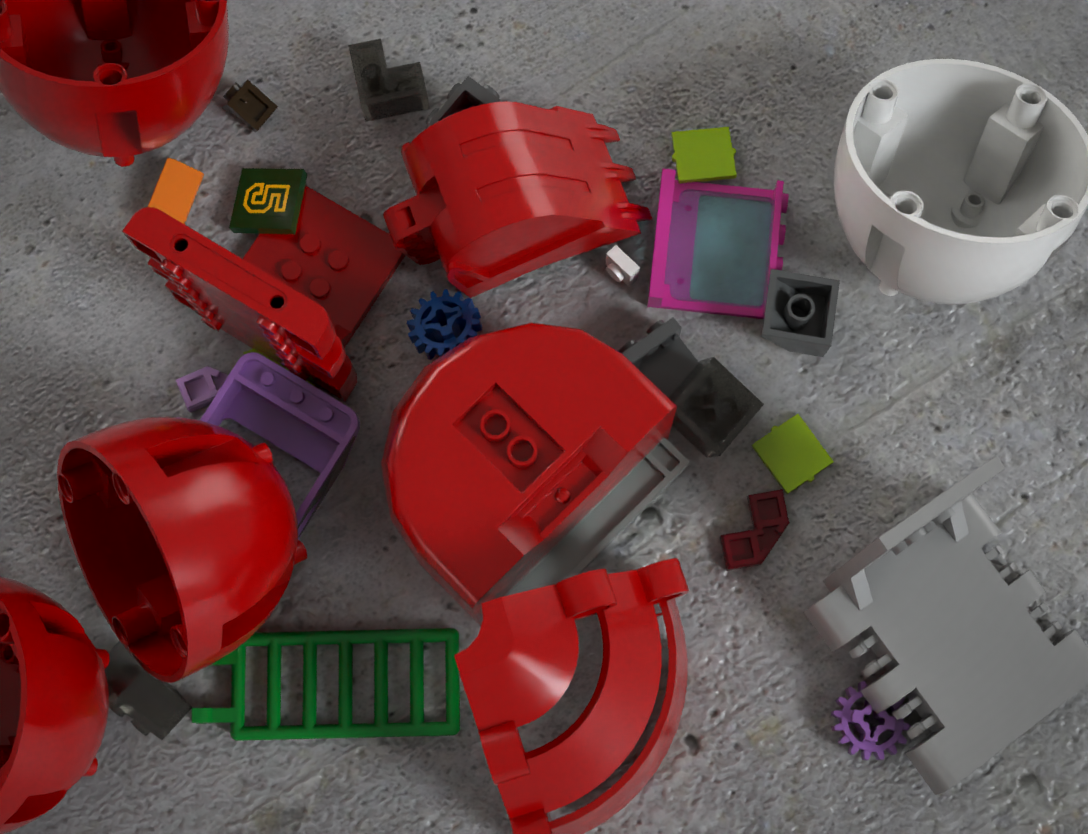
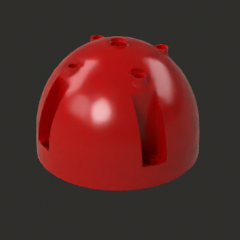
(112, 71)
(179, 537)
(49, 703)

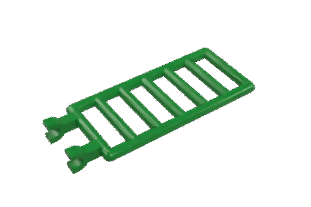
(345, 728)

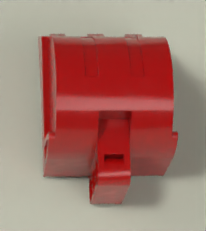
(511, 193)

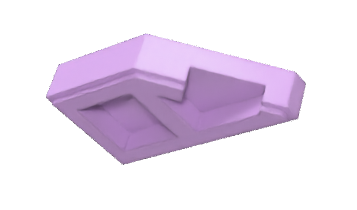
(200, 387)

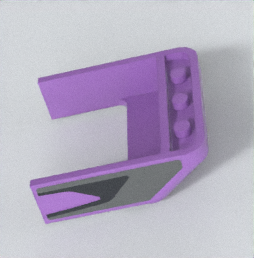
(292, 418)

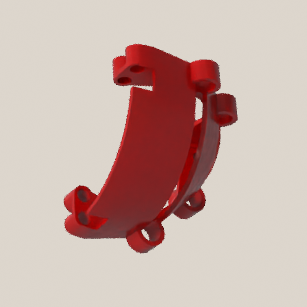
(525, 666)

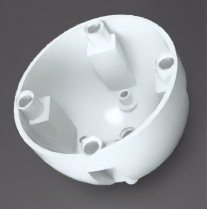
(958, 179)

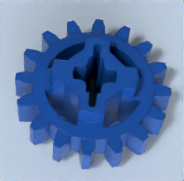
(439, 311)

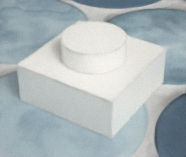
(621, 266)

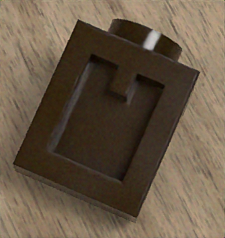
(249, 104)

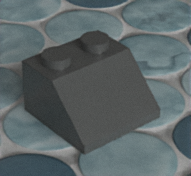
(800, 312)

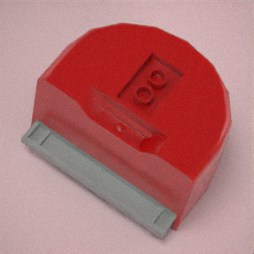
(524, 459)

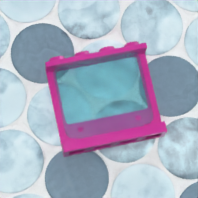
(715, 247)

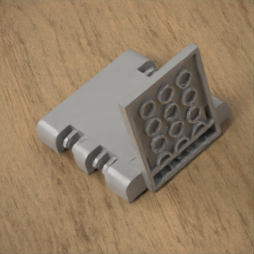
(951, 634)

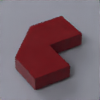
(753, 546)

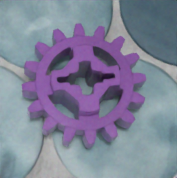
(868, 737)

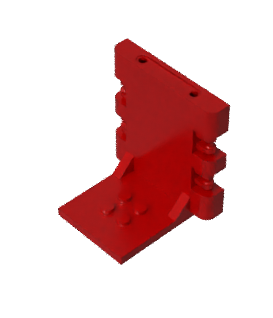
(289, 293)

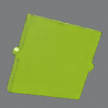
(703, 155)
(792, 453)

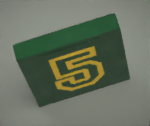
(268, 201)

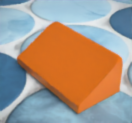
(176, 189)

